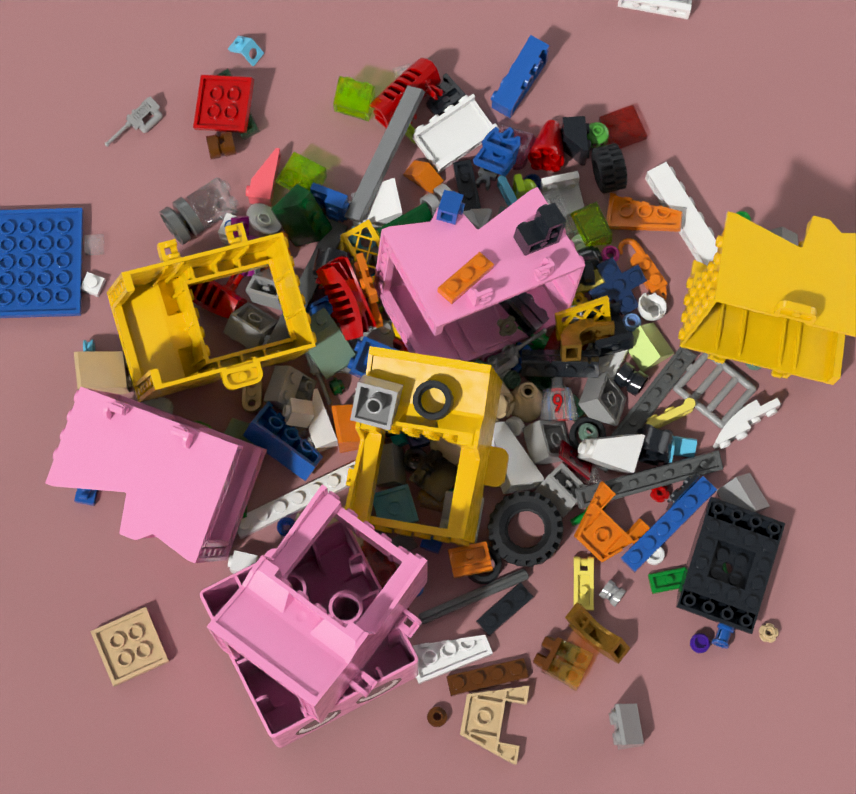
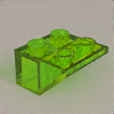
(354, 98)
(302, 172)

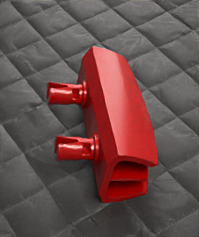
(421, 75)
(217, 297)
(345, 297)

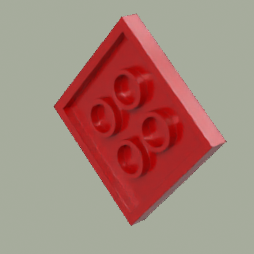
(223, 103)

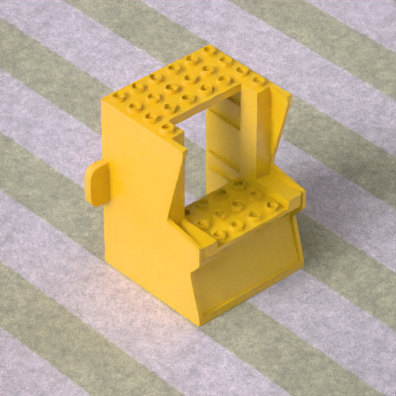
(774, 300)
(162, 326)
(469, 424)

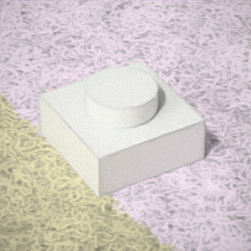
(92, 284)

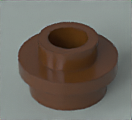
(437, 723)

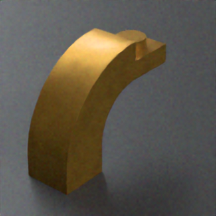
(582, 333)
(596, 635)

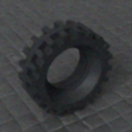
(507, 510)

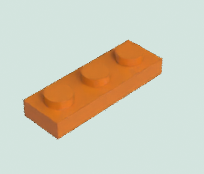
(465, 277)

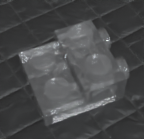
(213, 202)

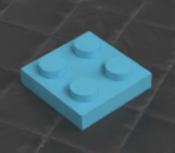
(395, 504)

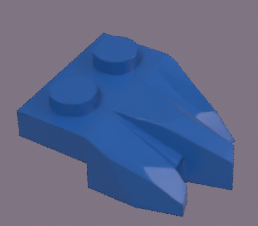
(498, 151)

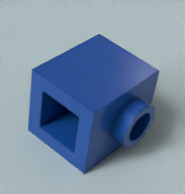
(450, 207)

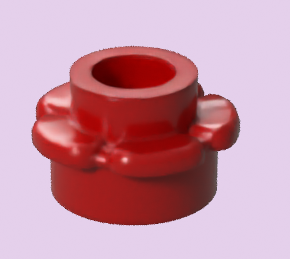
(660, 498)

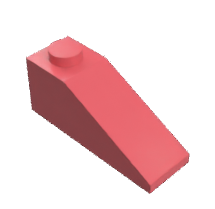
(263, 182)

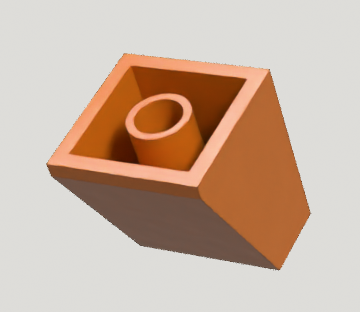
(345, 428)

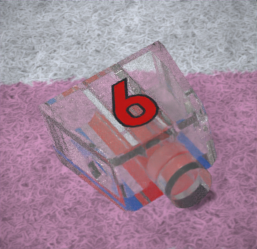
(558, 402)

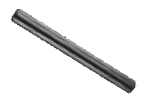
(473, 596)

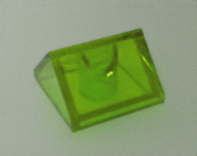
(592, 225)

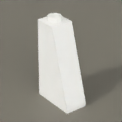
(521, 470)

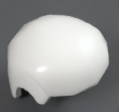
(652, 306)

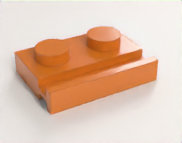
(470, 559)

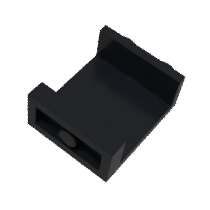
(620, 341)

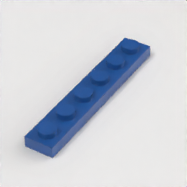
(668, 524)

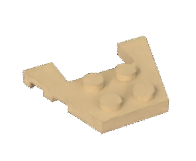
(484, 719)

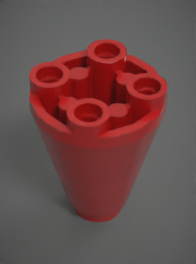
(548, 148)

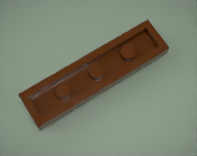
(487, 677)

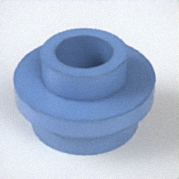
(631, 317)

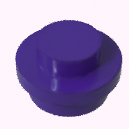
(699, 643)

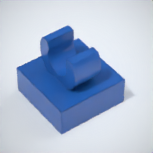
(86, 496)

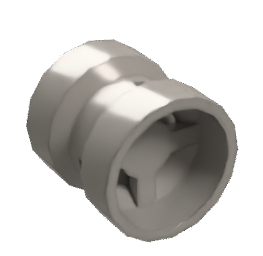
(373, 259)
(612, 593)

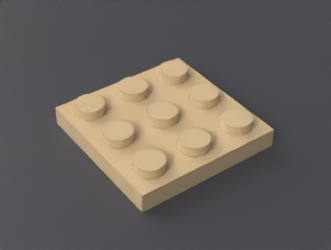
(129, 646)

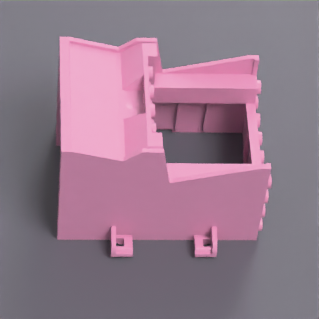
(424, 255)
(176, 473)
(299, 640)

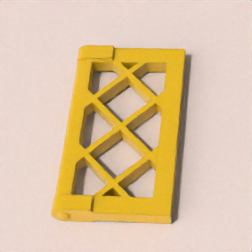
(374, 237)
(588, 306)

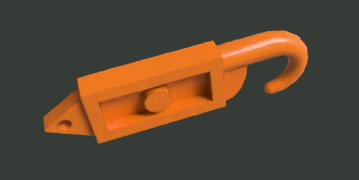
(655, 281)

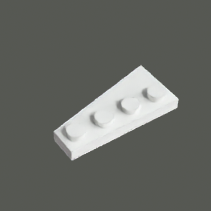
(448, 655)

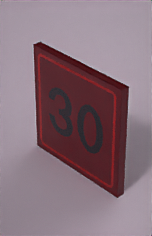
(570, 457)

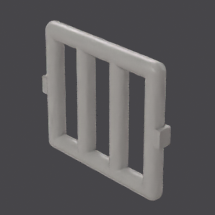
(708, 411)

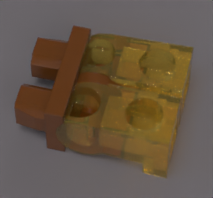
(564, 662)

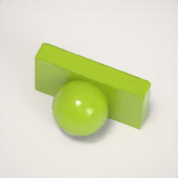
(521, 187)

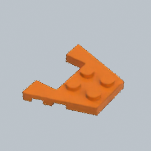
(367, 287)
(601, 533)

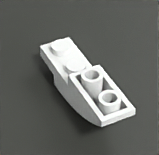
(739, 425)

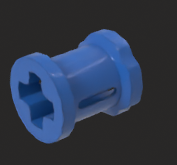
(723, 636)

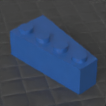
(520, 76)

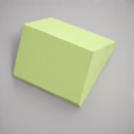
(649, 347)

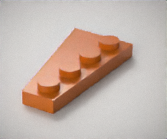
(634, 215)

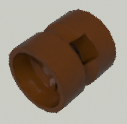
(221, 145)

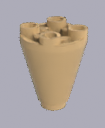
(527, 402)

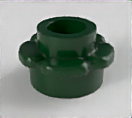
(336, 386)

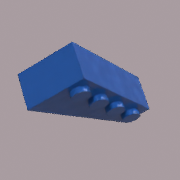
(282, 442)

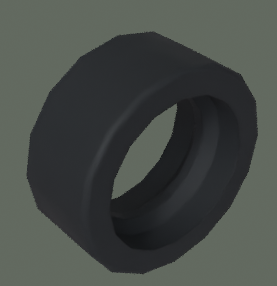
(418, 395)
(577, 424)
(494, 574)

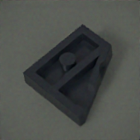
(451, 95)

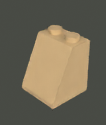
(102, 371)

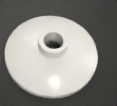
(263, 219)

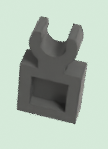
(485, 177)

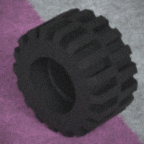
(609, 168)

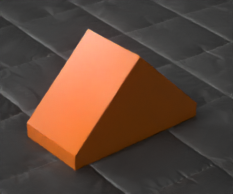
(423, 175)

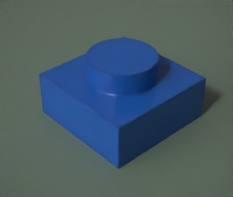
(431, 545)

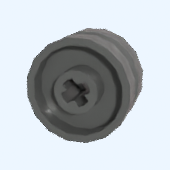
(181, 221)

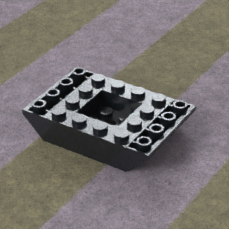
(750, 547)

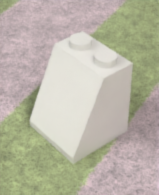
(384, 207)
(613, 452)

